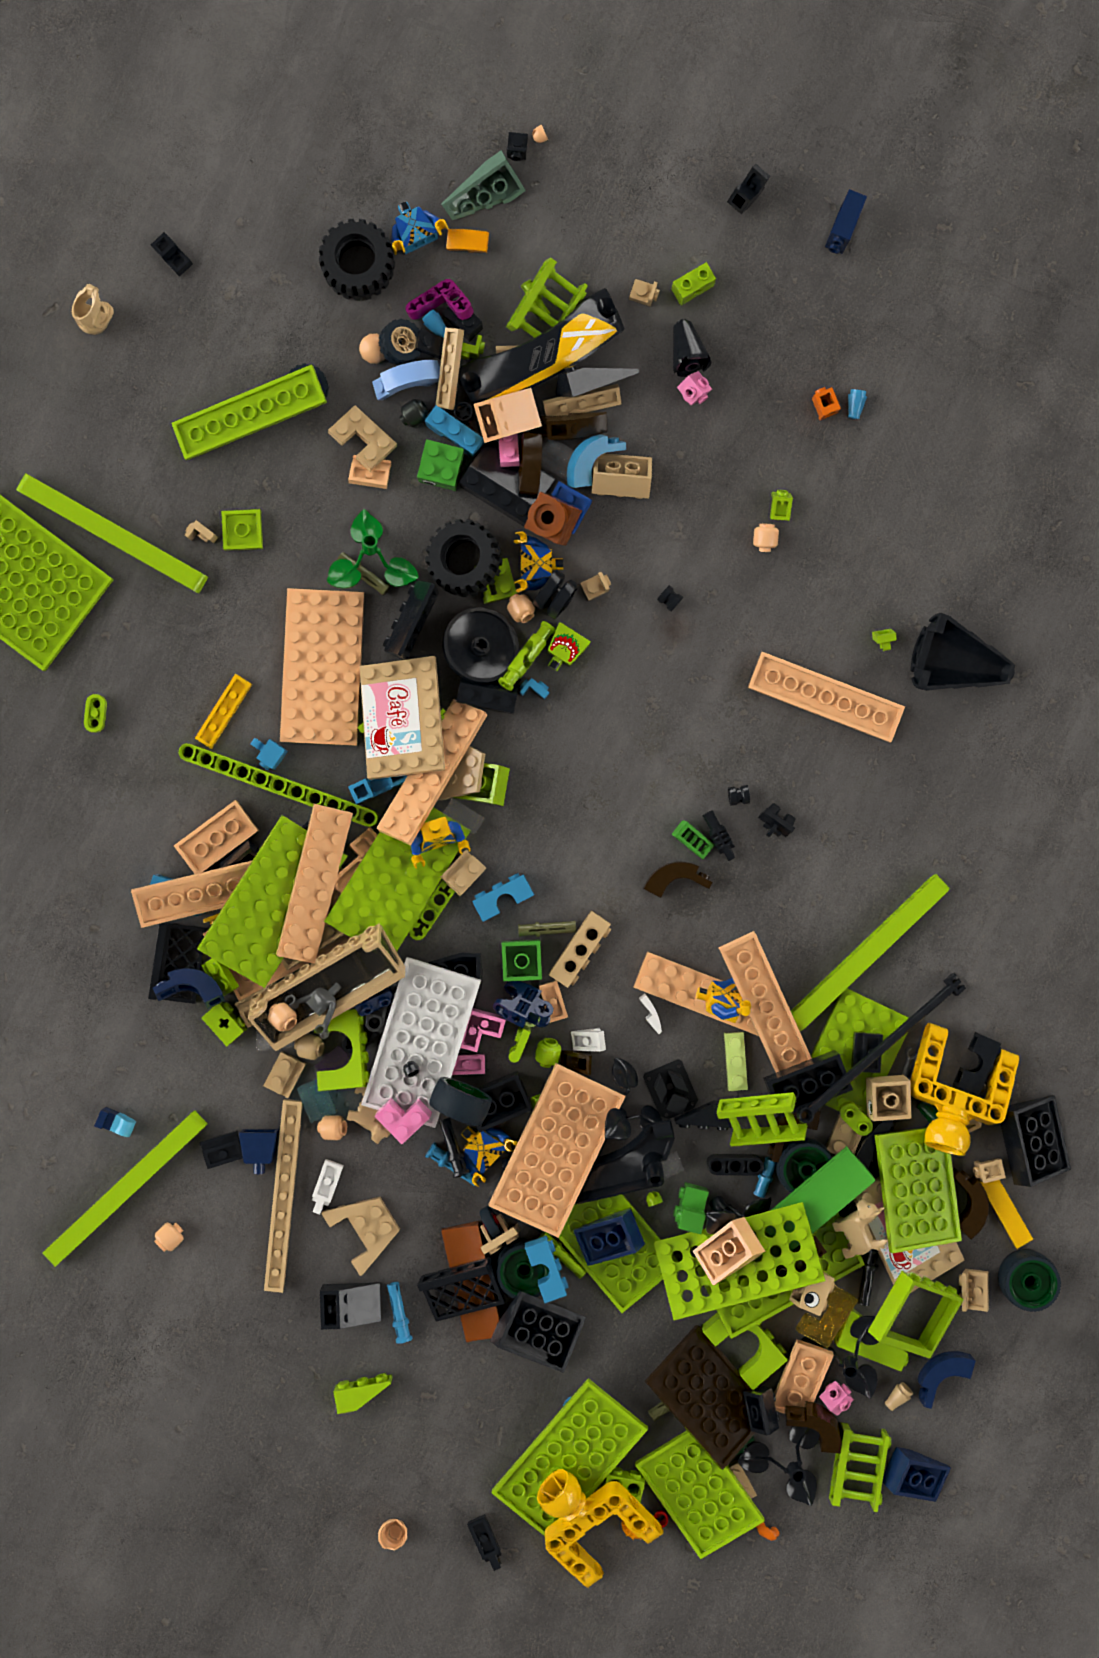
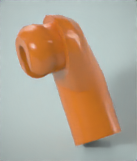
(768, 1533)

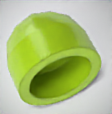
(653, 1198)

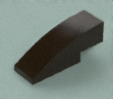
(530, 463)

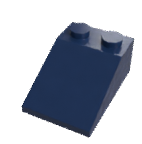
(609, 1237)
(915, 1475)

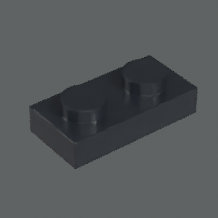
(429, 343)

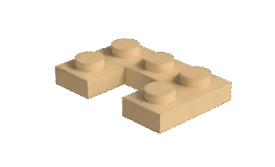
(378, 442)

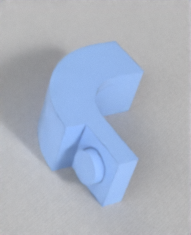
(406, 376)

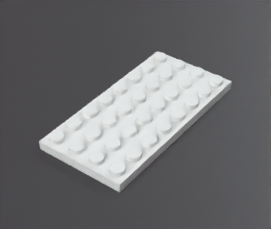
(425, 1028)

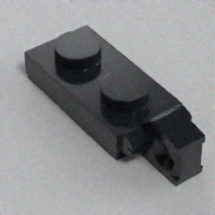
(485, 1541)

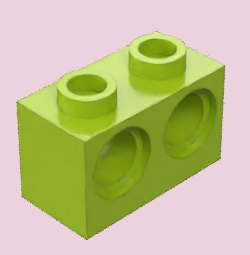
(627, 1478)

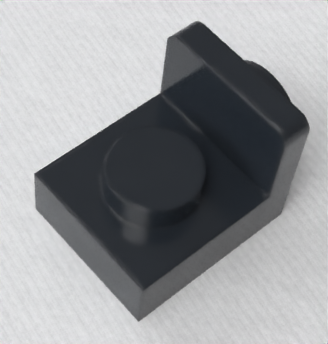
(517, 146)

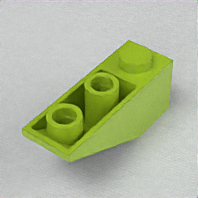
(355, 1394)

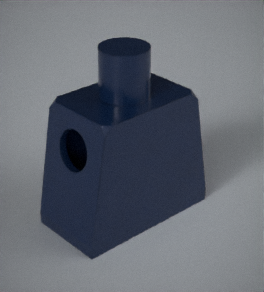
(258, 1147)

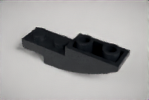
(867, 1144)

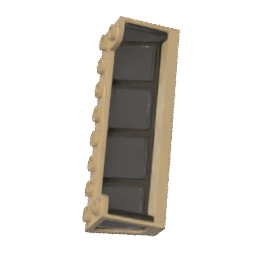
(359, 966)

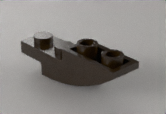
(572, 426)

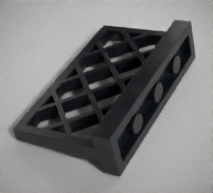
(161, 956)
(455, 1275)

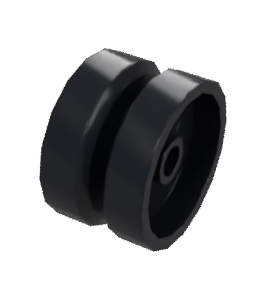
(557, 595)

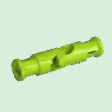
(528, 654)

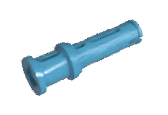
(441, 1157)
(400, 1320)

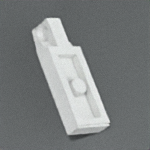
(326, 1184)

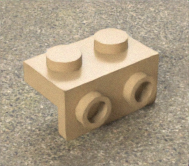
(974, 1290)

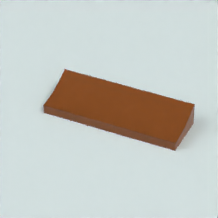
(463, 1246)

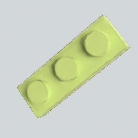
(735, 1061)

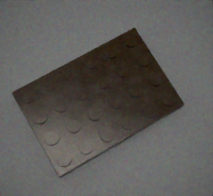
(704, 1396)

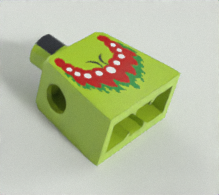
(566, 646)

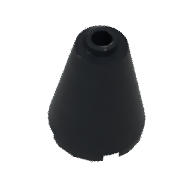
(688, 350)

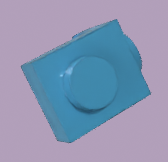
(540, 688)

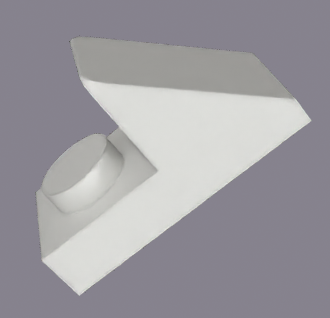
(588, 1040)

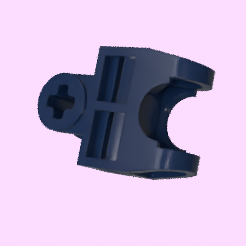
(524, 1005)

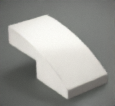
(653, 1017)

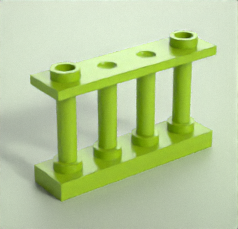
(538, 288)
(762, 1105)
(841, 1474)

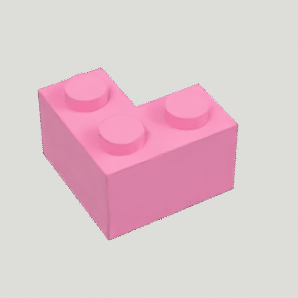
(481, 1023)
(403, 1123)

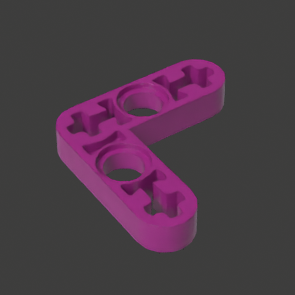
(447, 292)

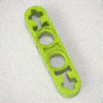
(436, 909)

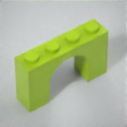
(355, 1072)
(764, 1362)

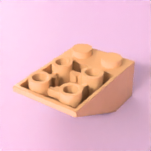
(507, 415)

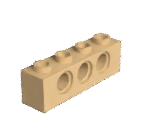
(592, 921)

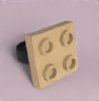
(496, 1230)

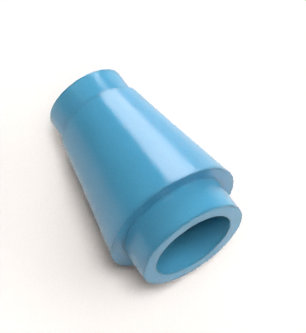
(434, 323)
(856, 402)

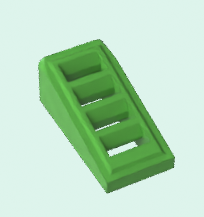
(680, 830)

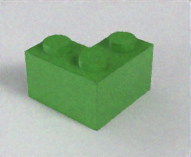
(690, 1212)

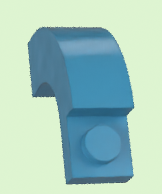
(581, 461)

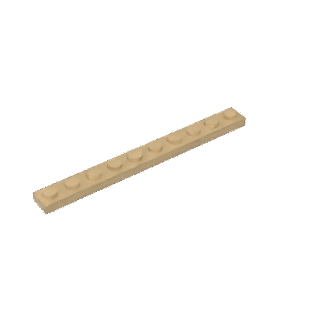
(283, 1195)

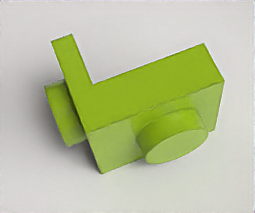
(472, 351)

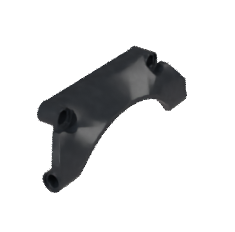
(630, 1167)

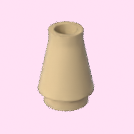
(898, 1396)

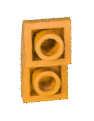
(467, 240)

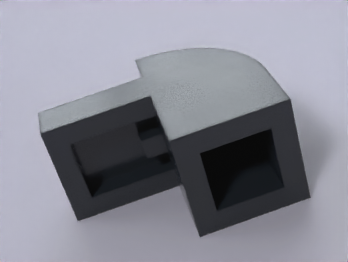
(749, 189)

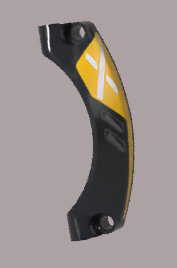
(545, 356)

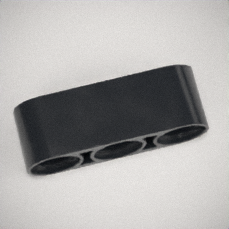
(743, 1168)

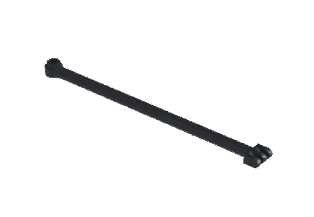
(951, 987)

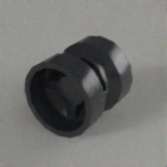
(464, 409)
(670, 598)
(738, 795)

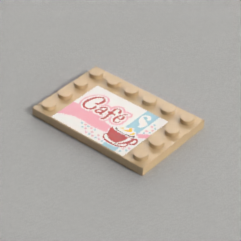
(402, 718)
(924, 1261)

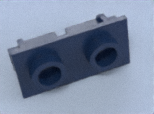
(374, 1003)

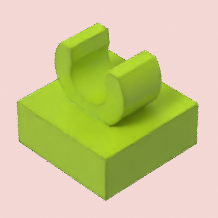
(884, 637)

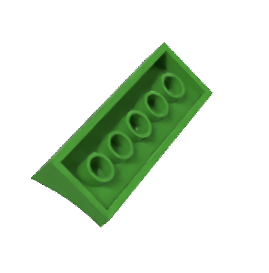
(827, 1191)

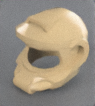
(92, 318)

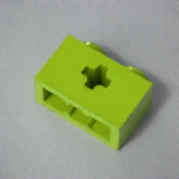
(693, 283)
(215, 1019)

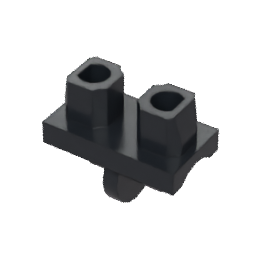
(776, 824)

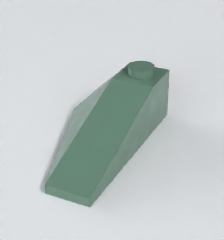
(489, 185)

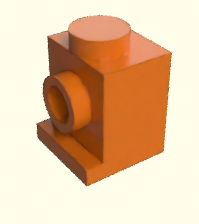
(830, 398)

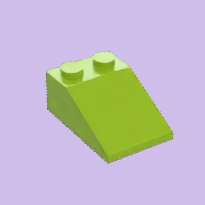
(492, 786)

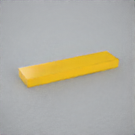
(223, 711)
(1007, 1213)

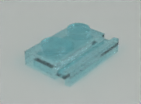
(316, 1102)

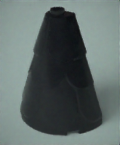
(956, 658)

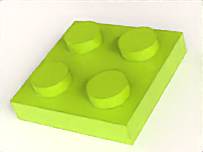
(242, 530)

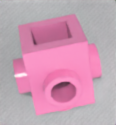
(695, 388)
(837, 1397)

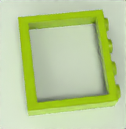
(935, 1327)

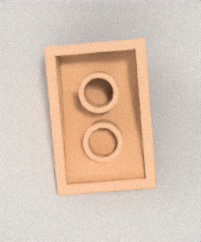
(728, 1250)

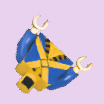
(535, 563)
(435, 835)
(724, 1000)
(484, 1149)

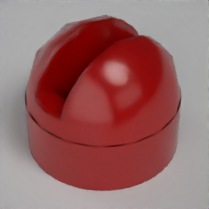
(664, 1521)

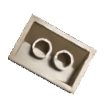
(622, 476)

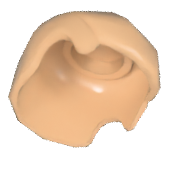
(370, 349)
(392, 1534)

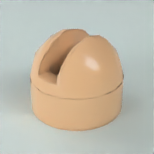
(539, 134)

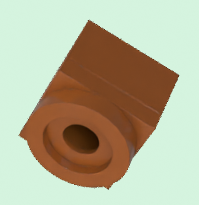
(552, 518)

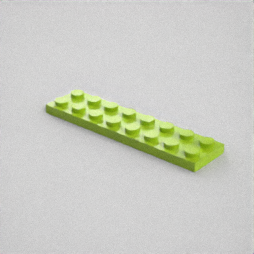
(249, 412)

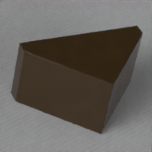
(577, 1061)

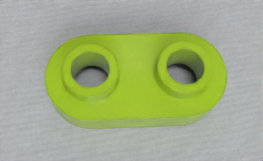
(93, 713)
(856, 1119)

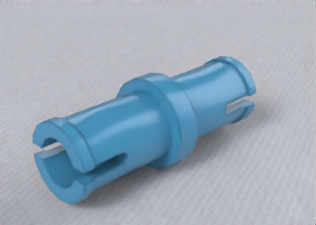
(765, 1178)

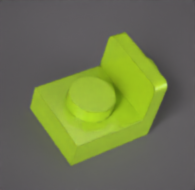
(781, 505)

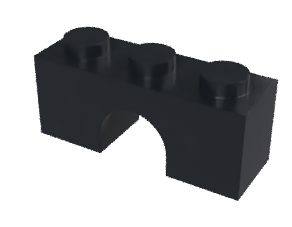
(974, 1079)

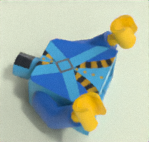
(415, 228)

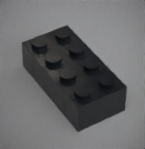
(808, 1079)

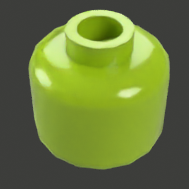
(548, 1052)

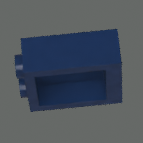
(845, 222)

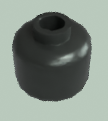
(414, 413)

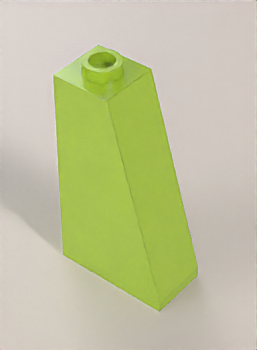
(880, 1352)

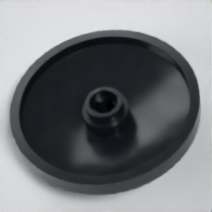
(480, 645)

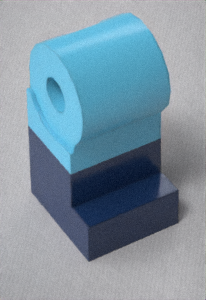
(115, 1122)

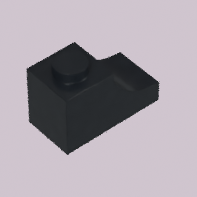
(471, 326)

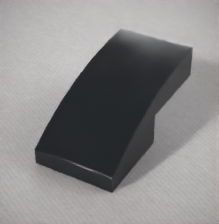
(171, 254)

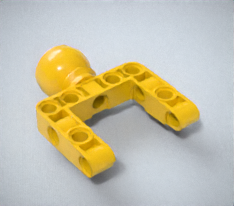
(955, 1109)
(563, 1499)

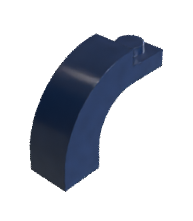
(193, 981)
(940, 1367)

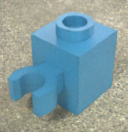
(270, 754)

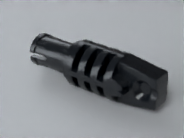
(719, 835)

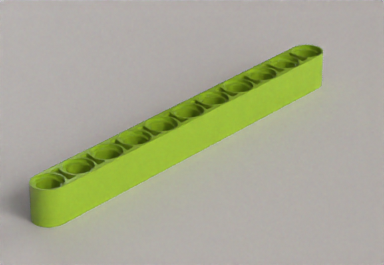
(112, 533)
(271, 779)
(869, 951)
(124, 1188)

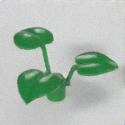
(368, 531)

